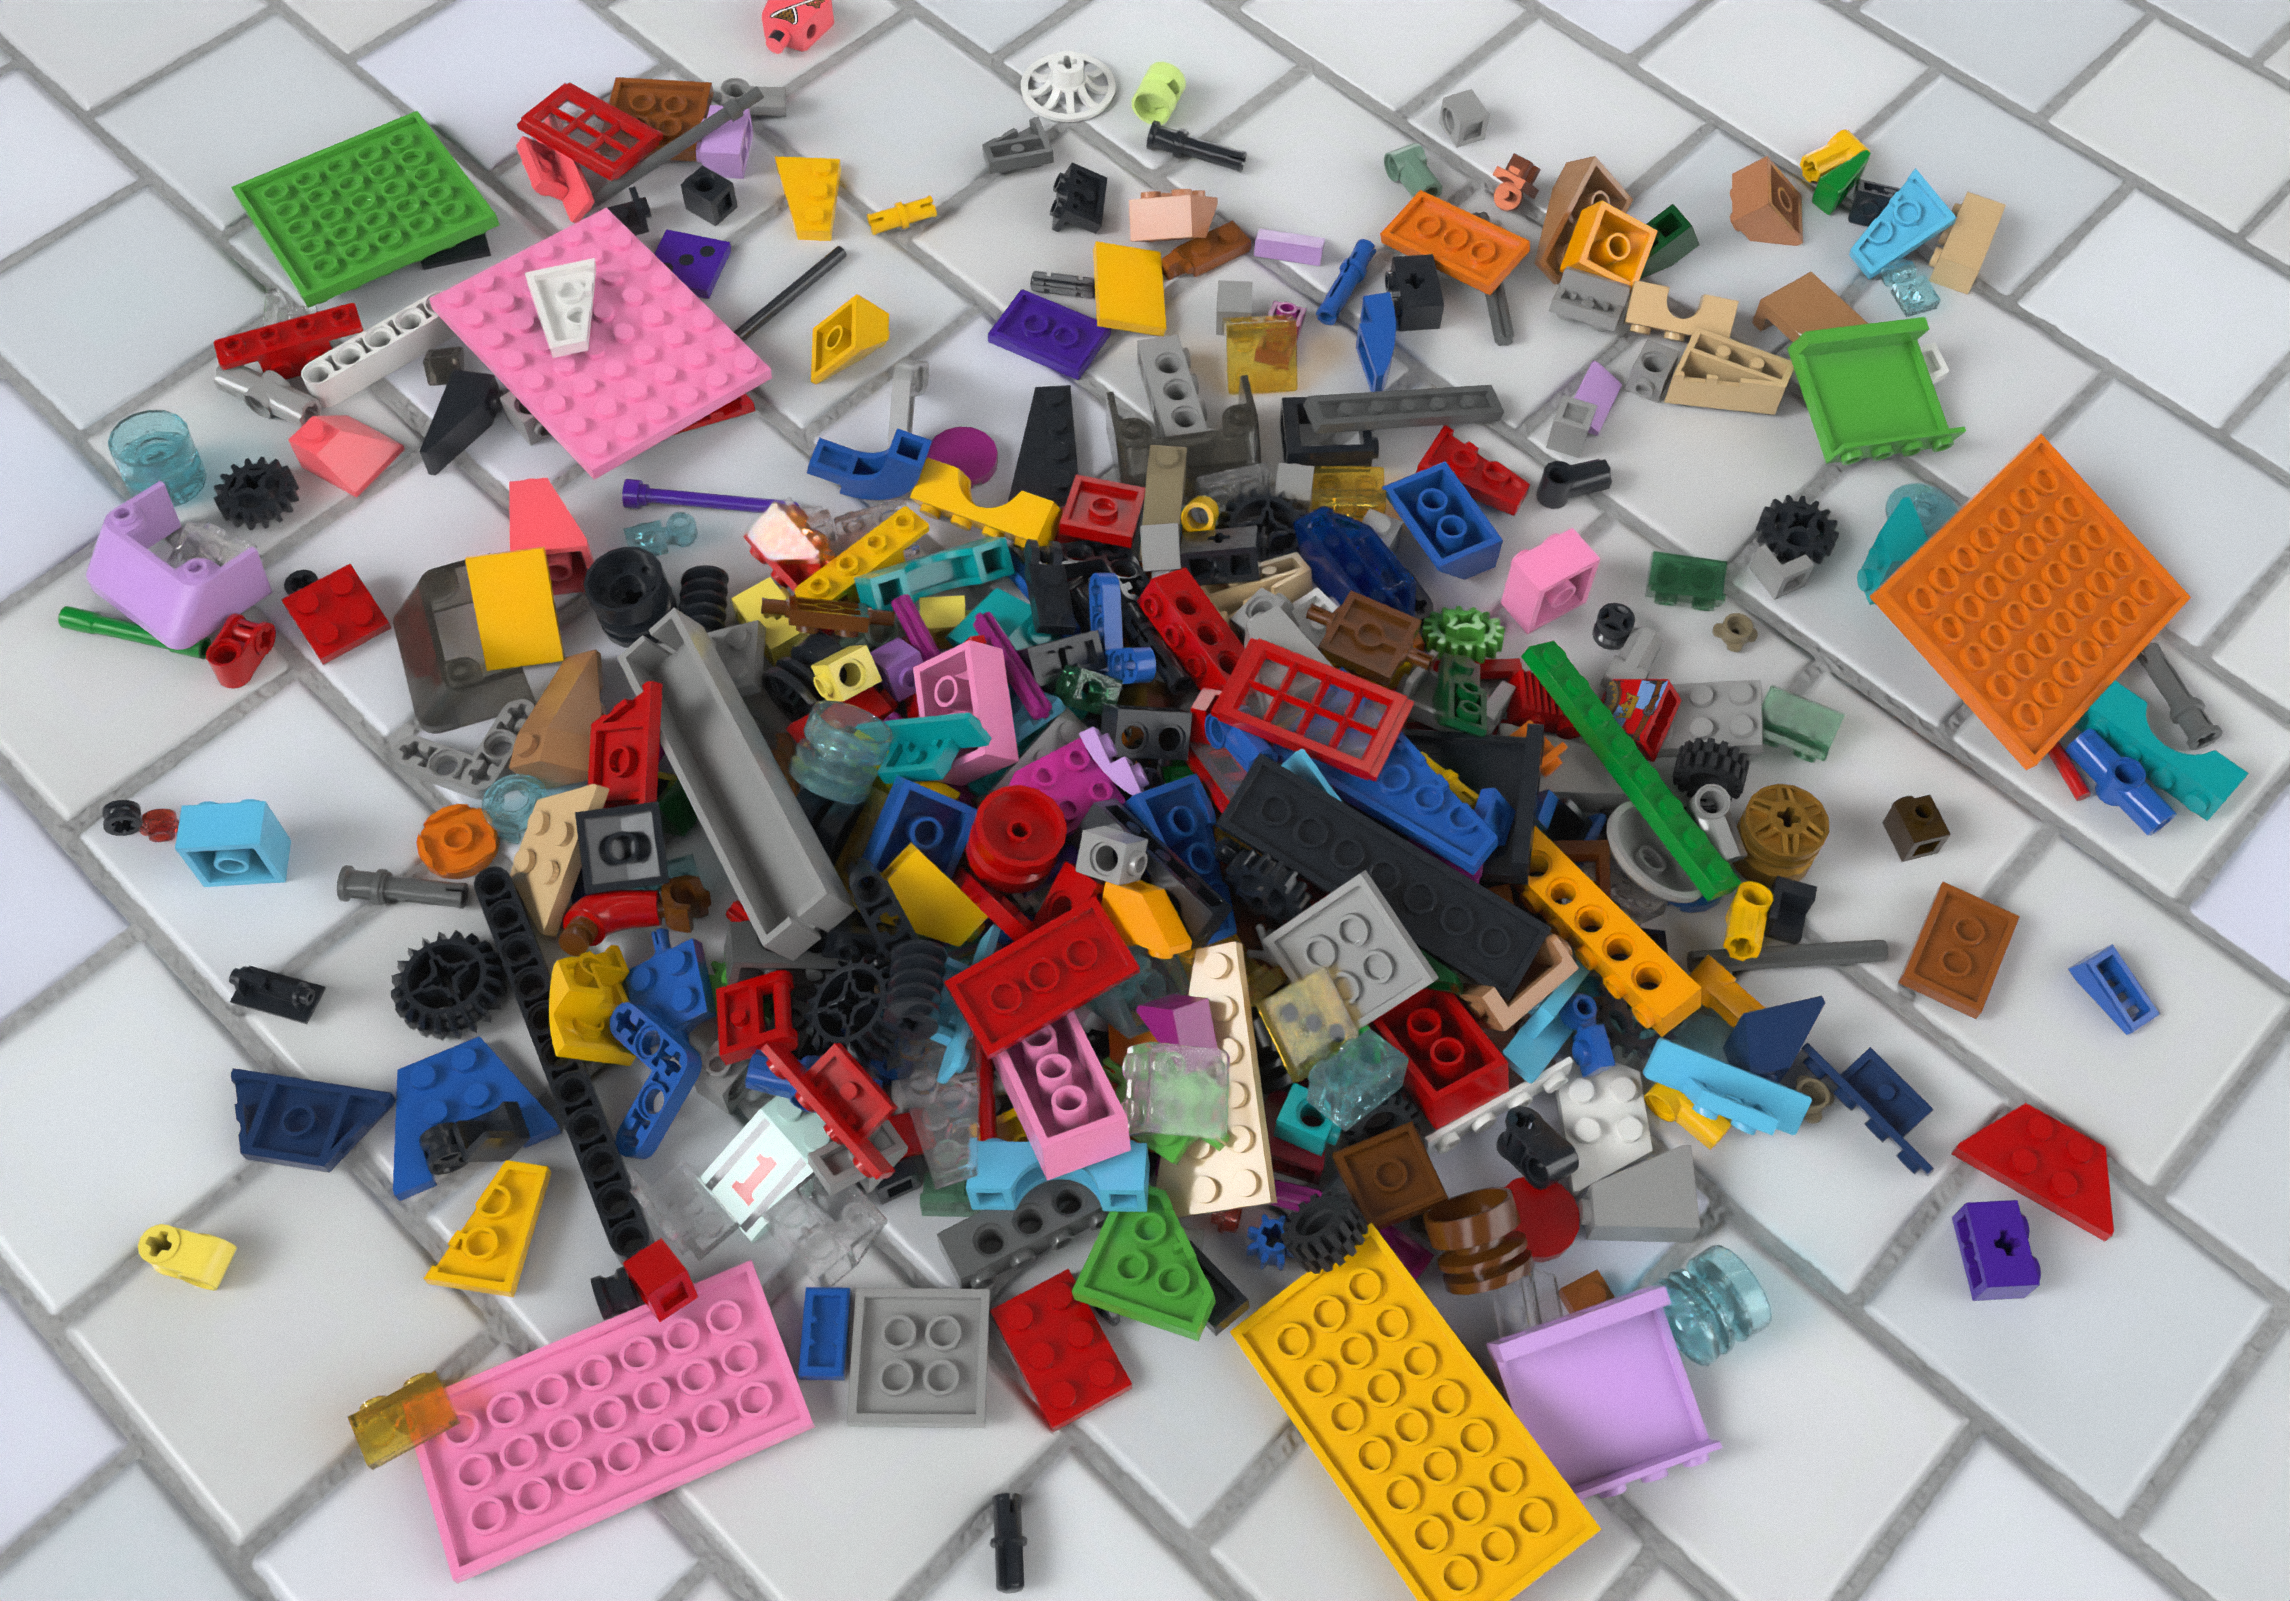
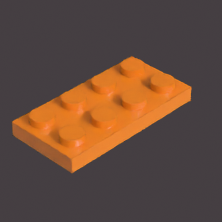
(1459, 241)

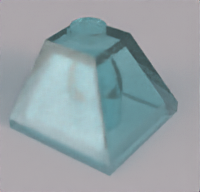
(1156, 980)

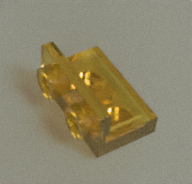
(403, 1419)

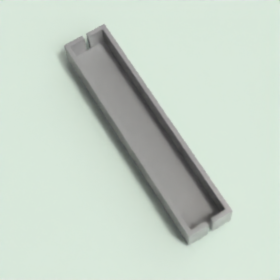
(738, 789)

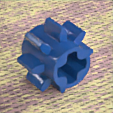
(1266, 1254)

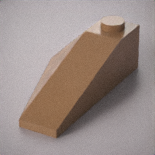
(1577, 187)
(557, 732)

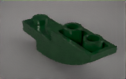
(1458, 696)

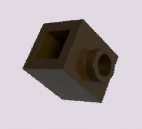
(1915, 827)

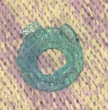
(511, 823)

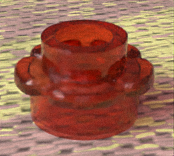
(159, 825)
(1227, 1220)

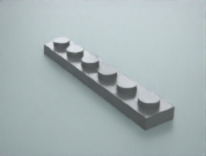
(1402, 408)

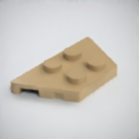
(550, 855)

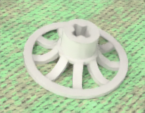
(1066, 77)

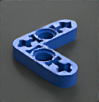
(1126, 664)
(665, 1076)

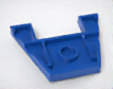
(452, 1087)

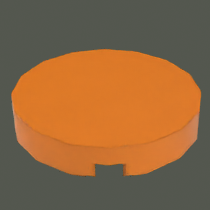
(457, 842)

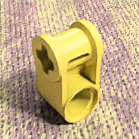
(191, 1256)

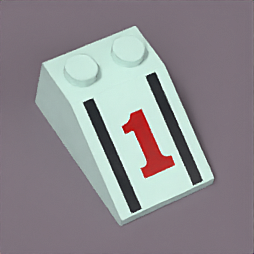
(765, 1162)

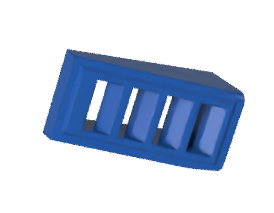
(2116, 969)

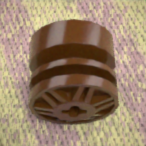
(1479, 1241)

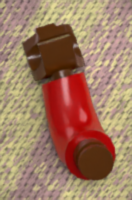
(612, 911)

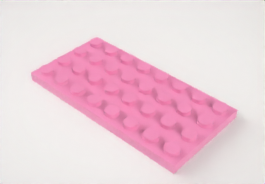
(609, 1422)

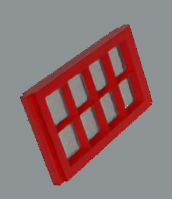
(1313, 709)

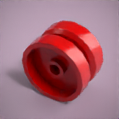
(1016, 839)

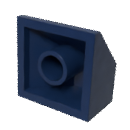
(1772, 1037)

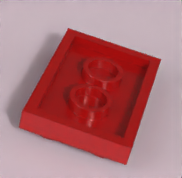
(1060, 1350)

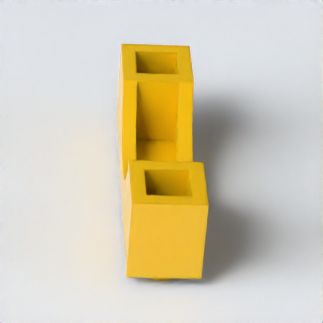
(947, 493)

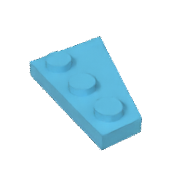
(1905, 224)

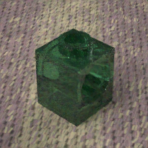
(1102, 689)

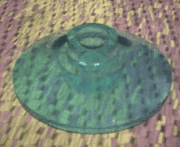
(1931, 504)

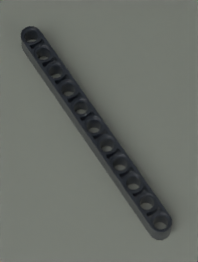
(566, 1078)

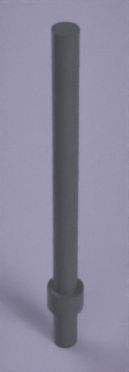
(731, 110)

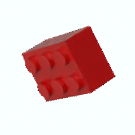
(1449, 1055)

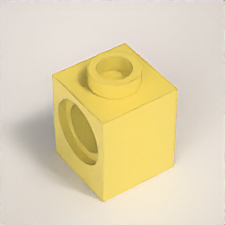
(942, 616)
(860, 673)

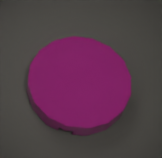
(968, 450)

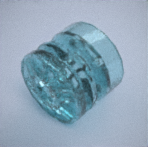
(157, 448)
(840, 752)
(1714, 1304)

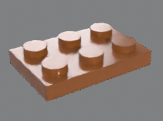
(1959, 950)

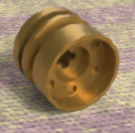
(1781, 833)

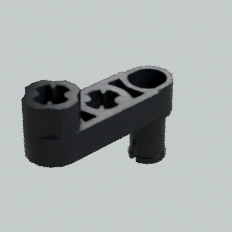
(874, 900)

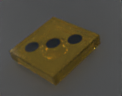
(1307, 1022)

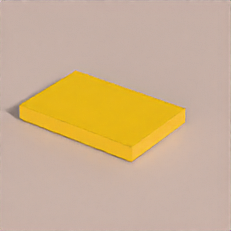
(1129, 289)
(515, 608)

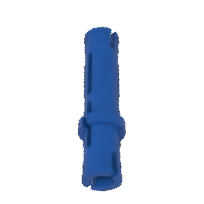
(1351, 273)

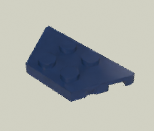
(303, 1119)

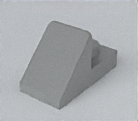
(835, 1166)

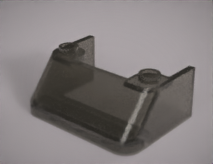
(1207, 451)
(454, 690)

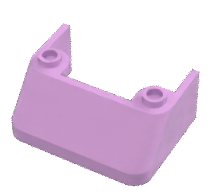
(168, 602)

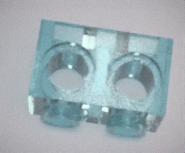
(1356, 1079)

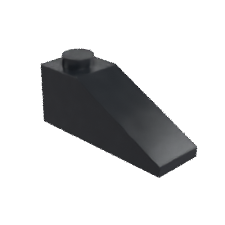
(461, 417)

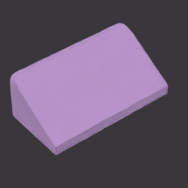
(1289, 247)
(1599, 389)

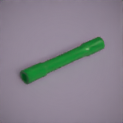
(95, 623)

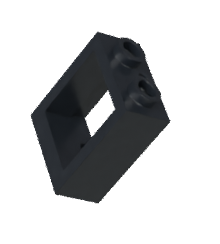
(1293, 414)

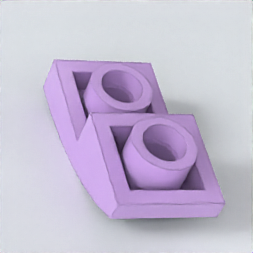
(1122, 771)

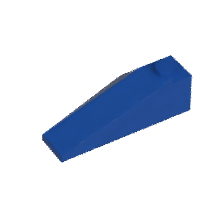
(1184, 821)

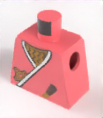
(795, 23)

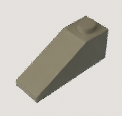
(1164, 486)

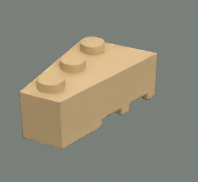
(1728, 375)
(1281, 575)

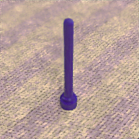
(638, 494)

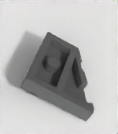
(1019, 149)

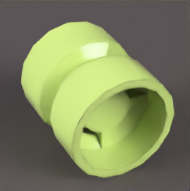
(1158, 93)

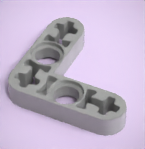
(909, 381)
(469, 766)

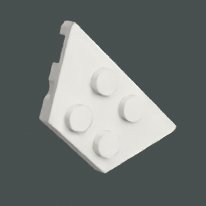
(1602, 1121)

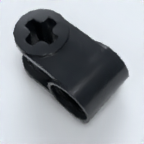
(1538, 1151)

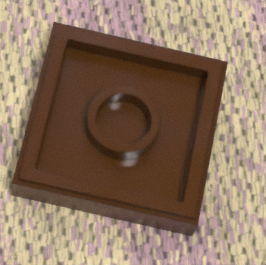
(1390, 1176)

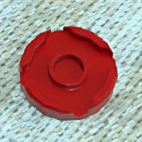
(1546, 1217)

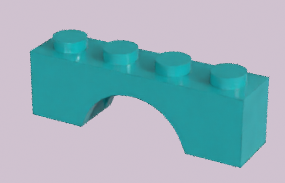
(937, 572)
(2196, 780)

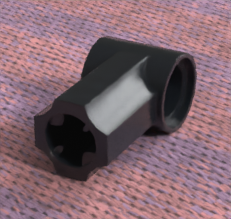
(1567, 481)

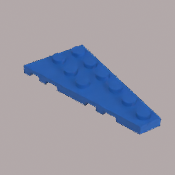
(1415, 804)

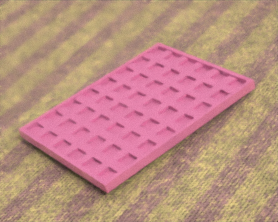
(651, 355)

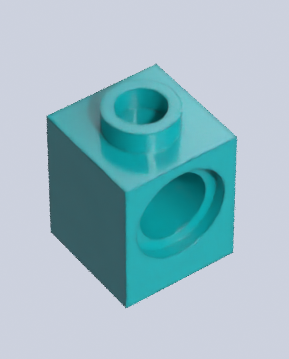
(1293, 1130)

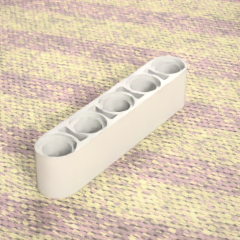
(375, 353)

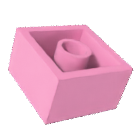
(1549, 580)

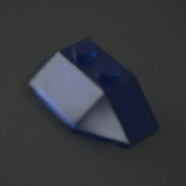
(1353, 557)

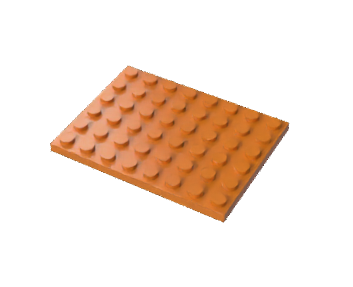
(2031, 600)

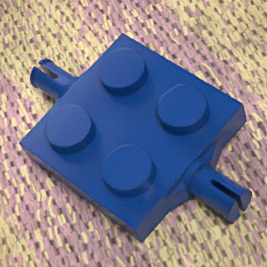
(673, 985)

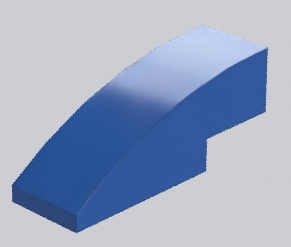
(1376, 338)

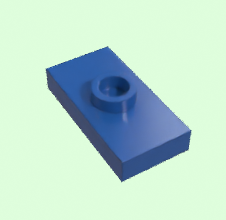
(825, 1333)

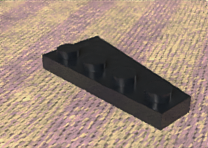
(1048, 447)

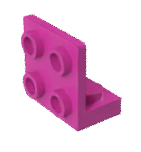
(1071, 780)

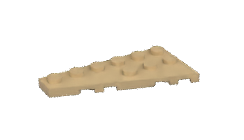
(1242, 1170)

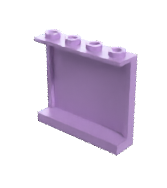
(1605, 1393)

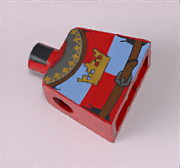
(1643, 710)

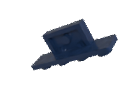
(1882, 1096)

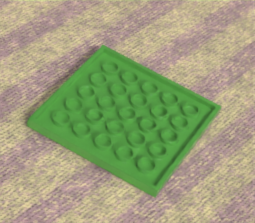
(364, 208)

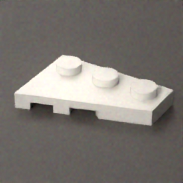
(564, 304)

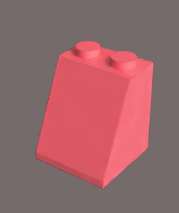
(543, 520)

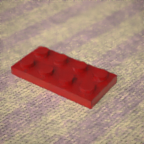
(1041, 977)

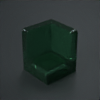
(946, 1201)

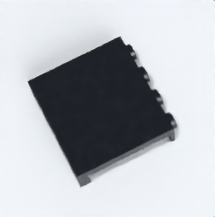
(1501, 763)

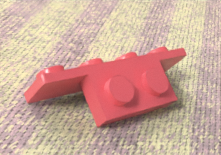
(556, 177)

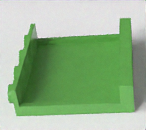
(1870, 391)

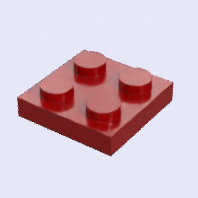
(1102, 511)
(336, 614)

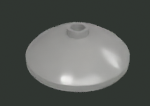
(1646, 858)

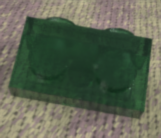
(1686, 580)
(1799, 724)

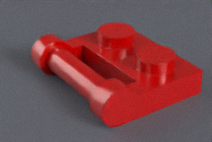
(742, 1016)

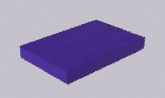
(1049, 334)

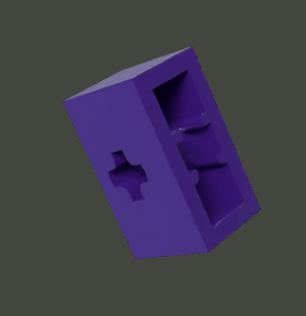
(1996, 1250)

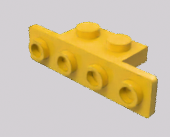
(872, 552)

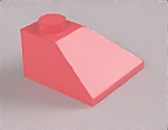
(343, 451)

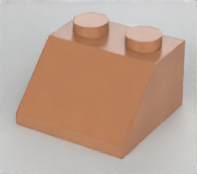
(1766, 205)

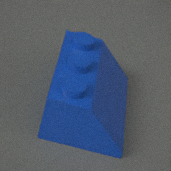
(1446, 521)

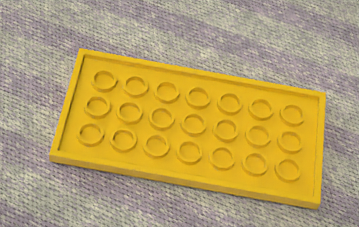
(1414, 1430)

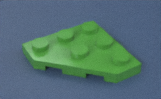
(1147, 1270)

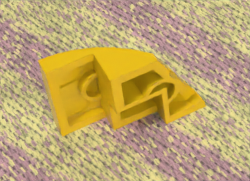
(581, 1005)

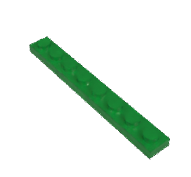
(1631, 770)

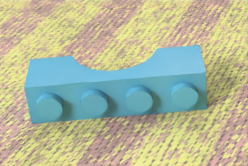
(1012, 1170)

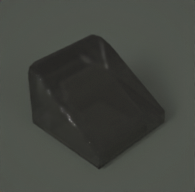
(440, 363)

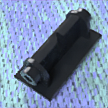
(275, 993)

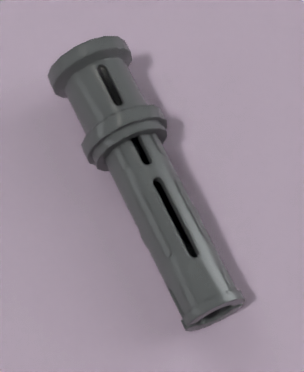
(2185, 708)
(382, 887)

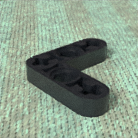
(1103, 558)

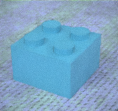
(233, 843)

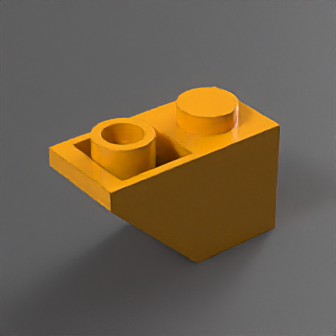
(1146, 918)

